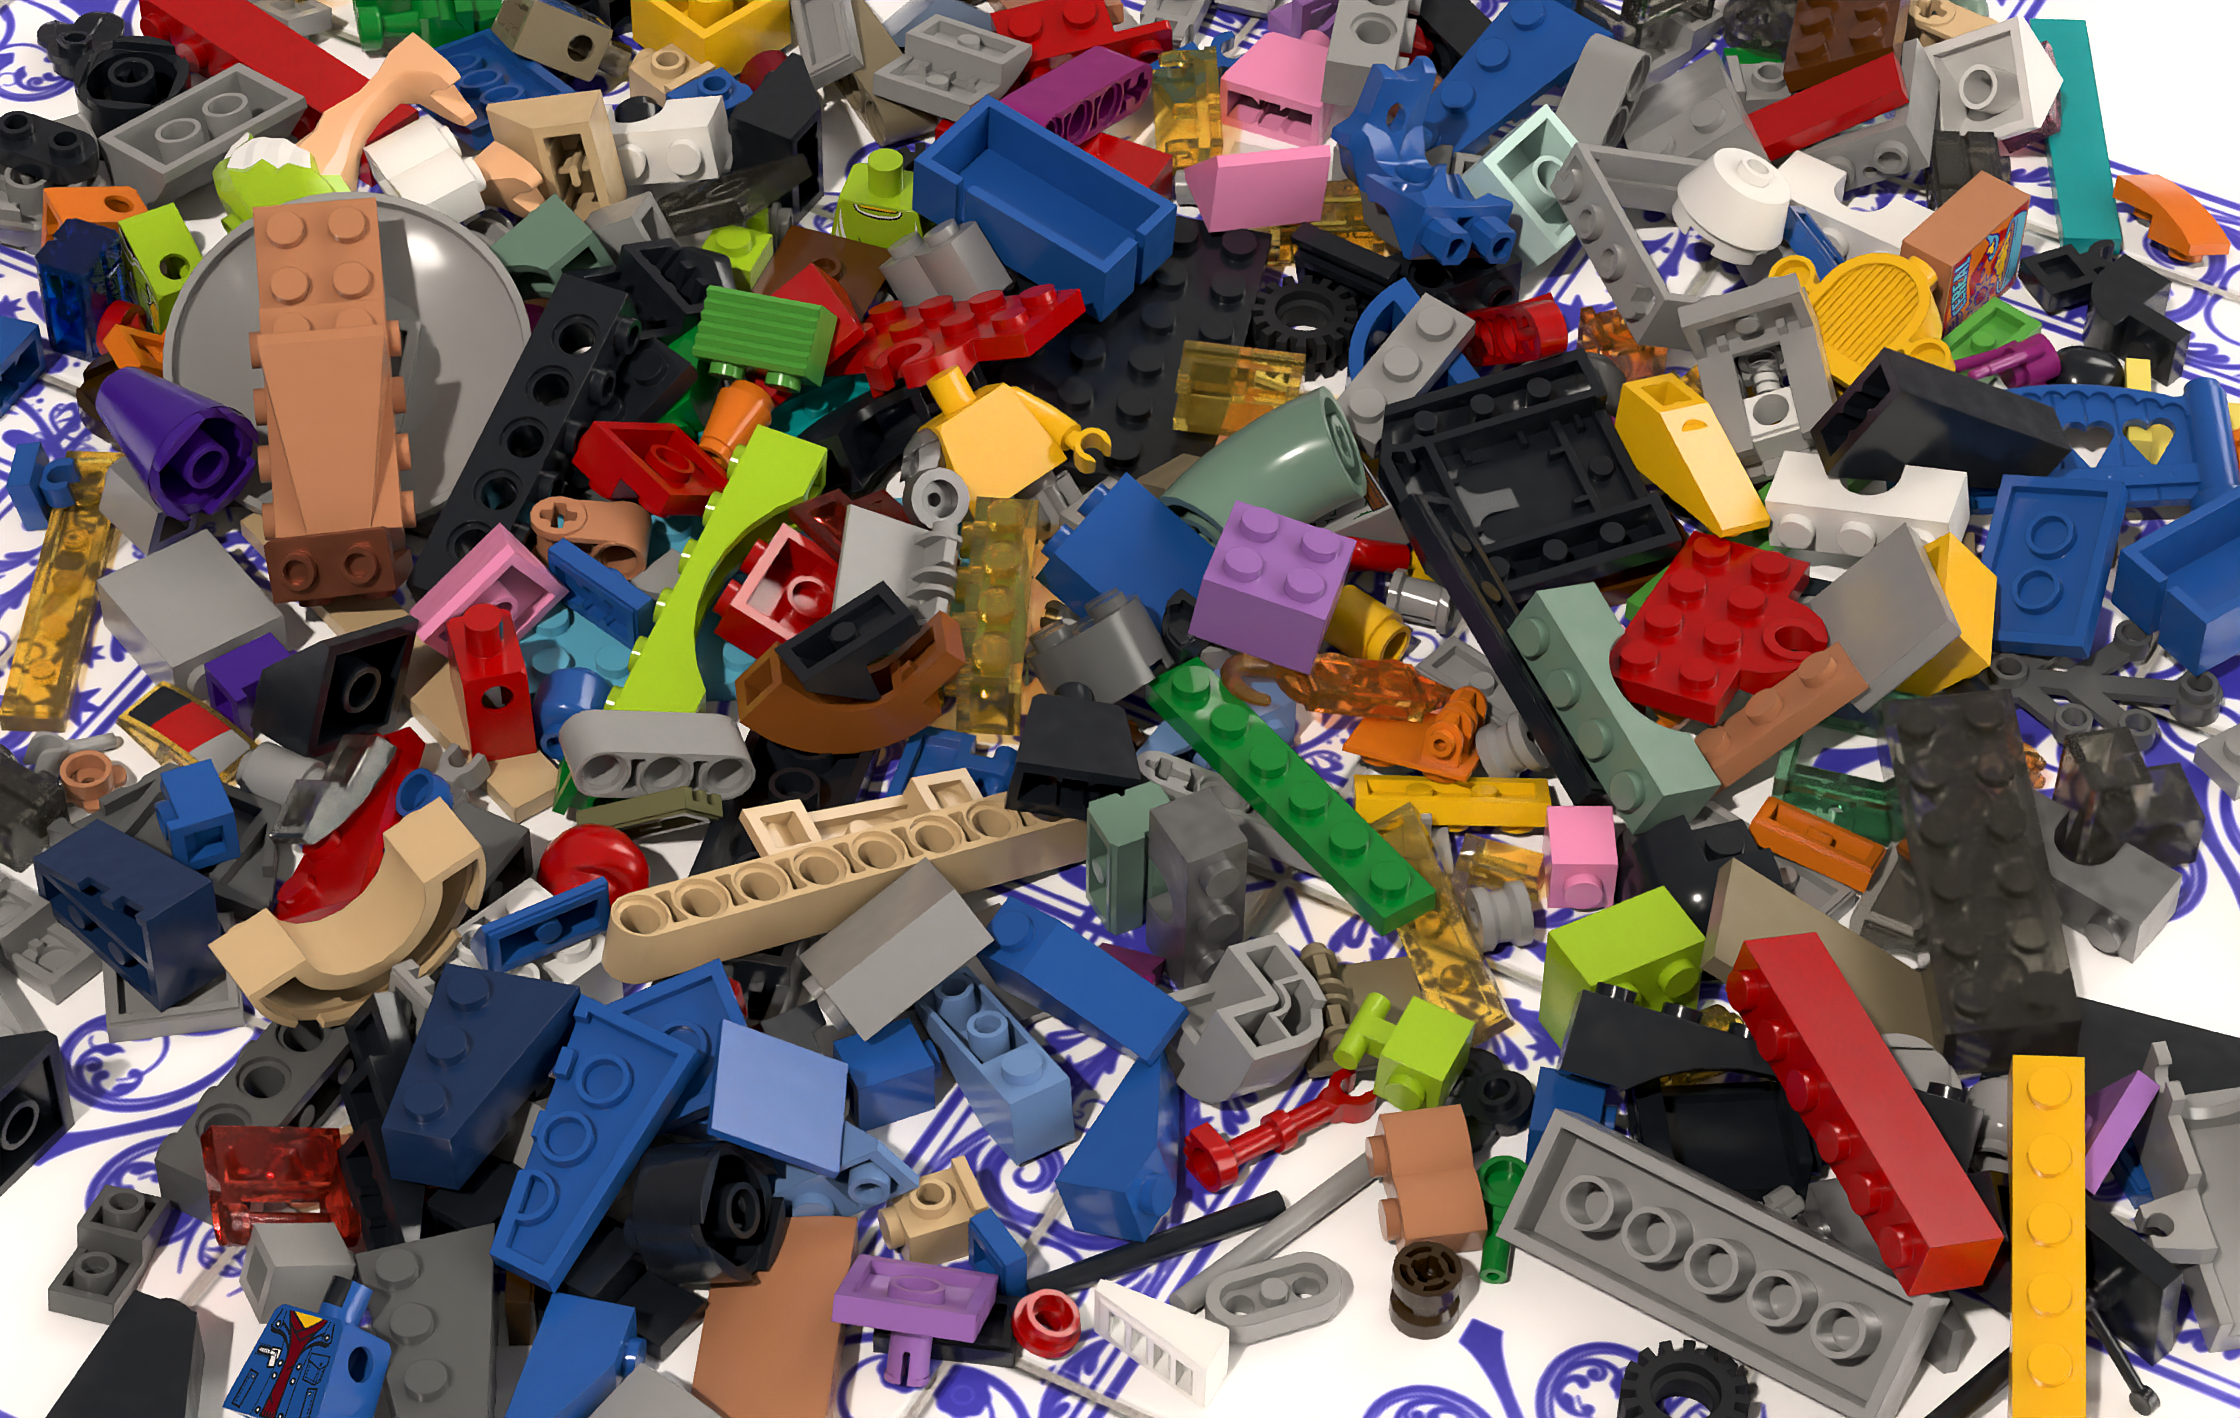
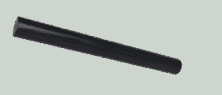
(1160, 1245)

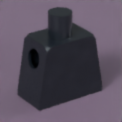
(1071, 754)

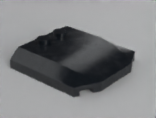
(1530, 473)

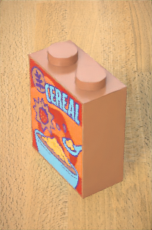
(1971, 246)

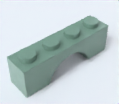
(545, 246)
(1640, 764)

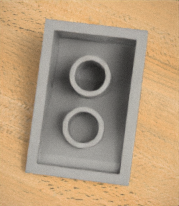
(1693, 115)

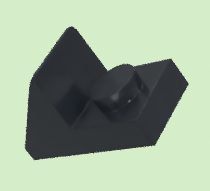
(836, 649)

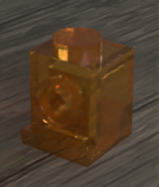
(1610, 336)

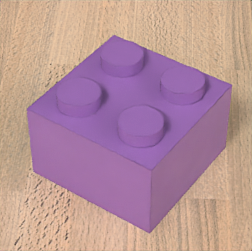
(1272, 587)

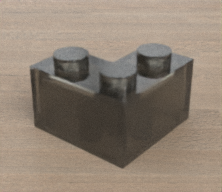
(2124, 801)

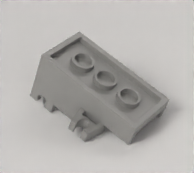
(2194, 1175)

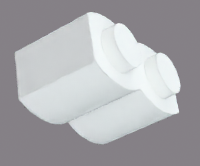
(427, 169)

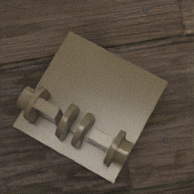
(1345, 991)

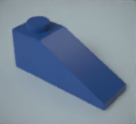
(1078, 982)
(1128, 1159)
(577, 1358)

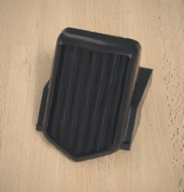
(664, 285)

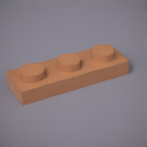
(1781, 714)

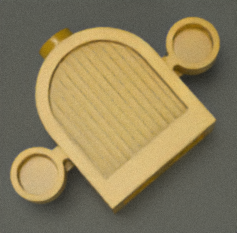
(1872, 306)

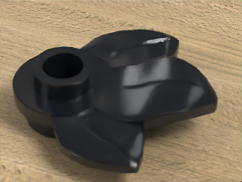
(69, 42)
(1491, 1098)

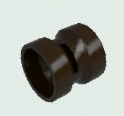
(1425, 1290)

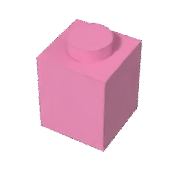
(1580, 857)

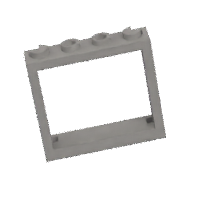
(1592, 192)

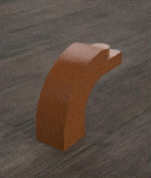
(907, 681)

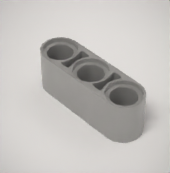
(1603, 90)
(655, 751)

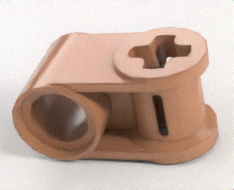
(607, 531)

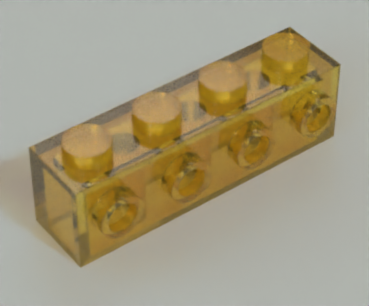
(996, 614)

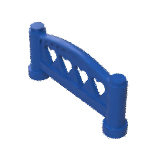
(2193, 468)

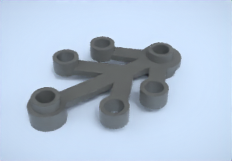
(2092, 688)

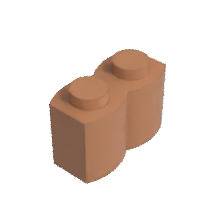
(1427, 1179)

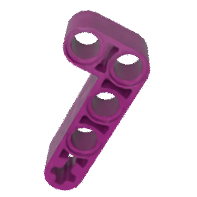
(1084, 94)

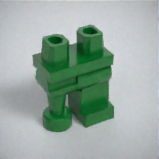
(431, 20)

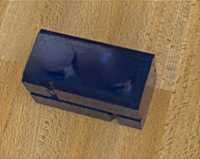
(77, 282)

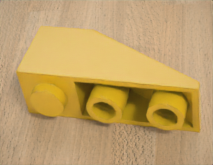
(1687, 454)

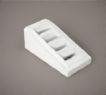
(1163, 1339)

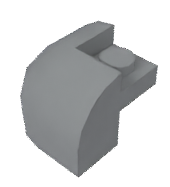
(1248, 1021)

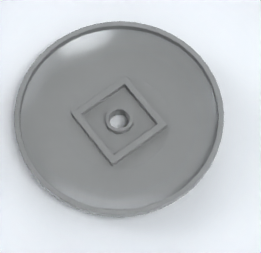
(456, 324)

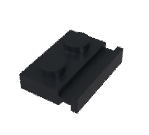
(1344, 263)

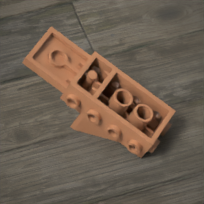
(328, 373)

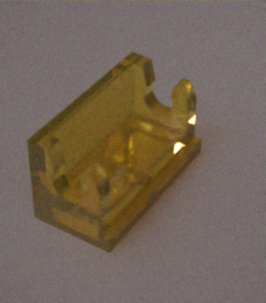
(1187, 106)
(1233, 385)

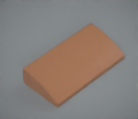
(772, 1338)

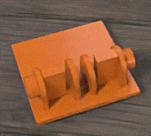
(1438, 746)

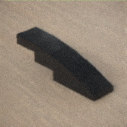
(381, 1047)

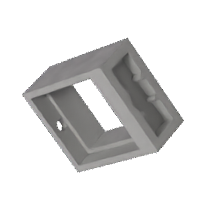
(1895, 145)

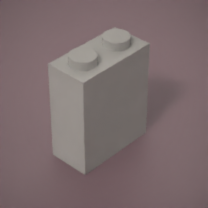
(186, 610)
(893, 951)

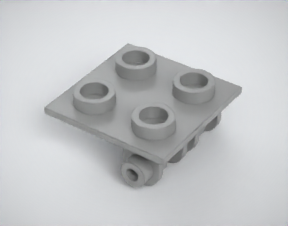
(909, 559)

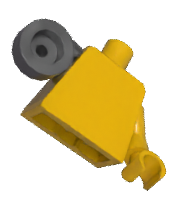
(986, 447)

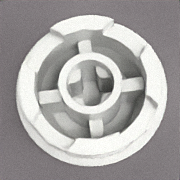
(1734, 204)

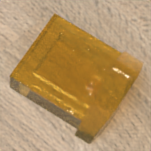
(1494, 863)

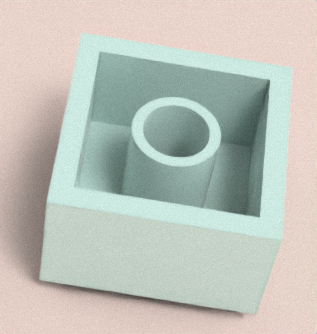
(1522, 172)

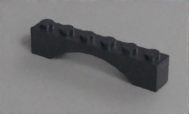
(1627, 1044)

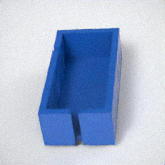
(1045, 205)
(2187, 584)

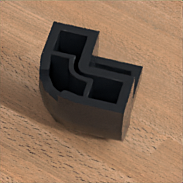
(1689, 864)

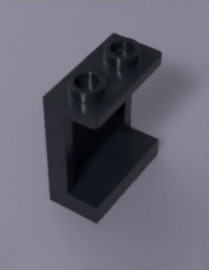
(1728, 1132)

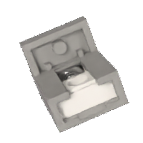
(1751, 341)

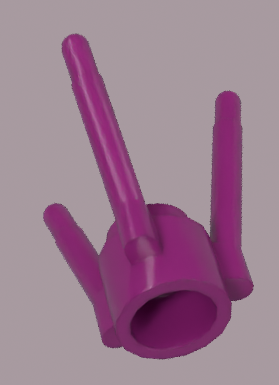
(2017, 363)

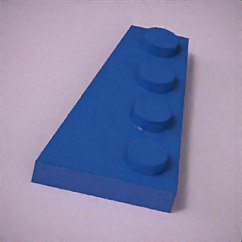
(1505, 71)
(599, 1120)

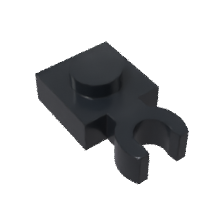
(2063, 275)

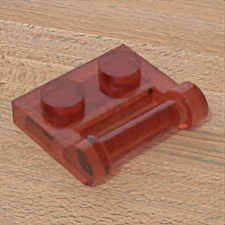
(275, 1167)

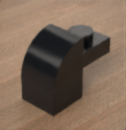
(2130, 320)

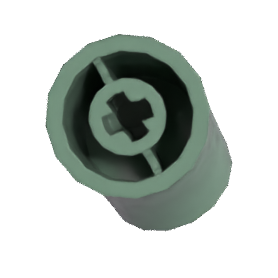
(1288, 460)

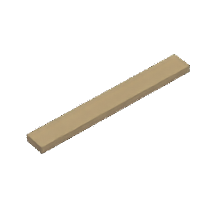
(517, 784)

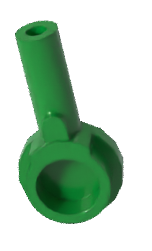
(1498, 1183)

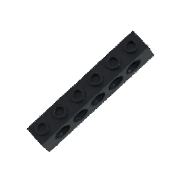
(574, 318)

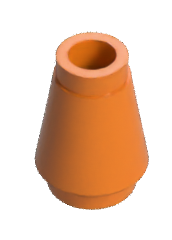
(735, 419)

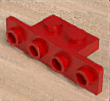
(1069, 28)

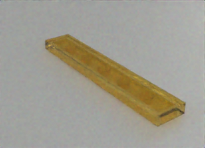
(60, 606)

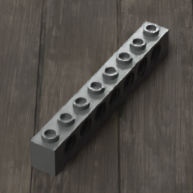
(297, 1072)

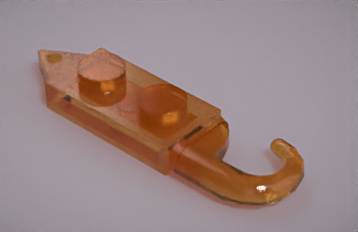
(1342, 686)

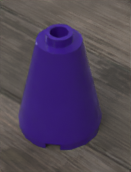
(177, 441)

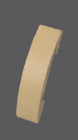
(789, 825)

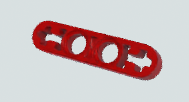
(1516, 333)

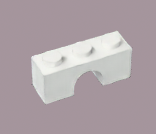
(677, 144)
(1853, 232)
(1824, 516)

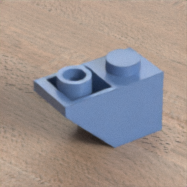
(865, 1179)

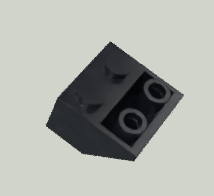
(782, 122)

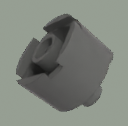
(1103, 650)

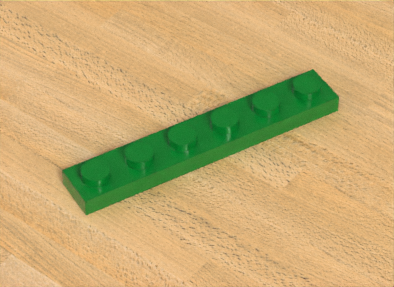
(1291, 796)

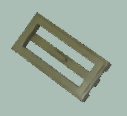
(656, 812)

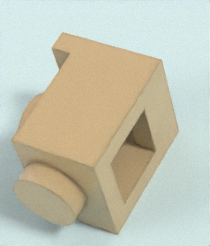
(661, 71)
(934, 1218)

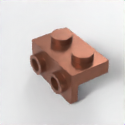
(334, 565)

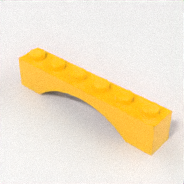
(2047, 1237)

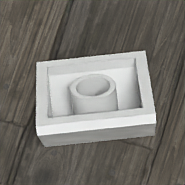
(1994, 80)

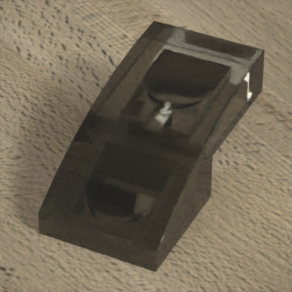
(322, 805)

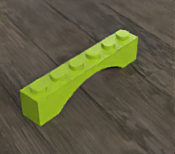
(762, 486)

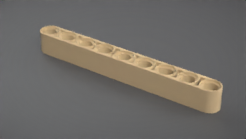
(824, 883)

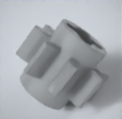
(1054, 495)

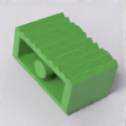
(764, 338)

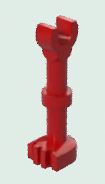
(1217, 1161)

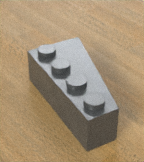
(441, 1321)

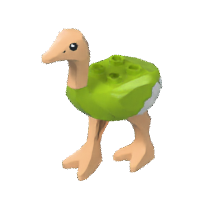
(328, 159)

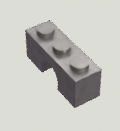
(1205, 872)
(2111, 903)

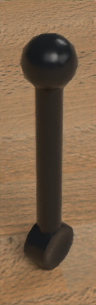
(2142, 1397)

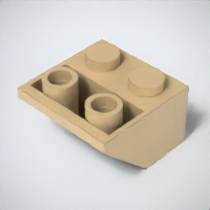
(567, 144)

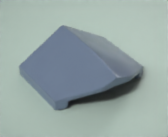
(917, 11)

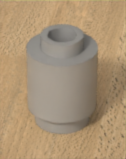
(273, 770)

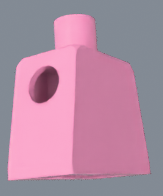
(1279, 89)

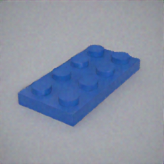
(489, 76)

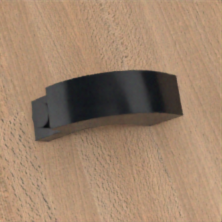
(874, 431)

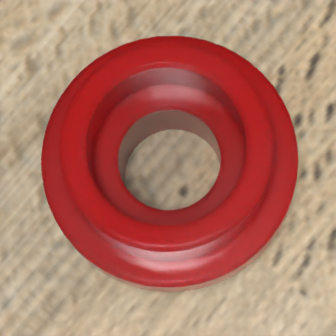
(1052, 1310)

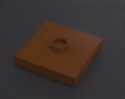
(845, 260)

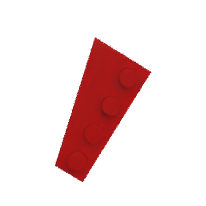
(349, 857)

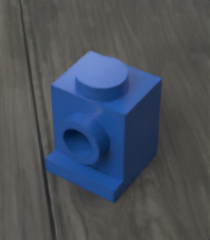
(197, 816)

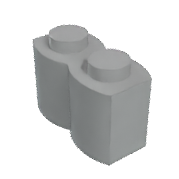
(943, 262)

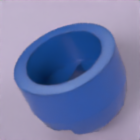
(420, 789)

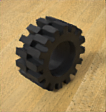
(1311, 306)
(1686, 1376)

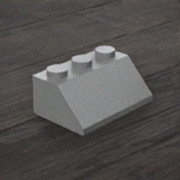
(187, 136)

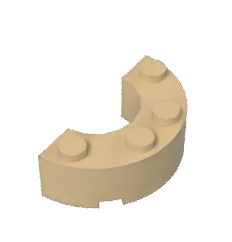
(405, 913)

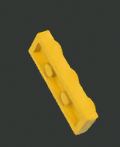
(1507, 803)

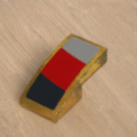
(183, 728)

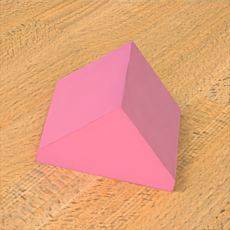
(1260, 187)
(493, 573)

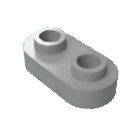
(1269, 1296)

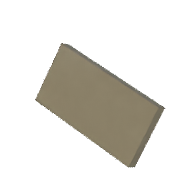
(1756, 908)

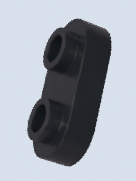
(46, 148)

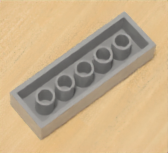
(1721, 1267)

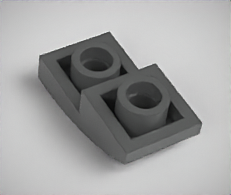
(111, 1254)

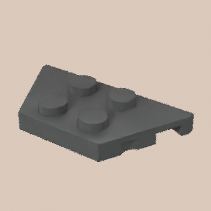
(239, 884)

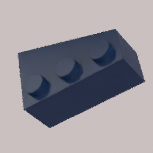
(134, 910)
(471, 1069)

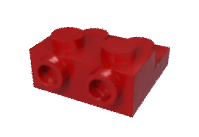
(651, 465)
(784, 592)

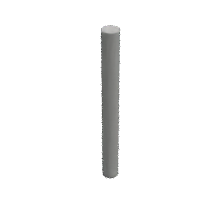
(1277, 1231)

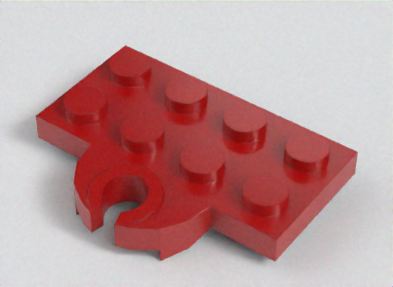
(948, 333)
(1717, 627)

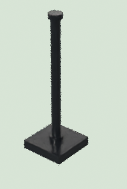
(2135, 1296)

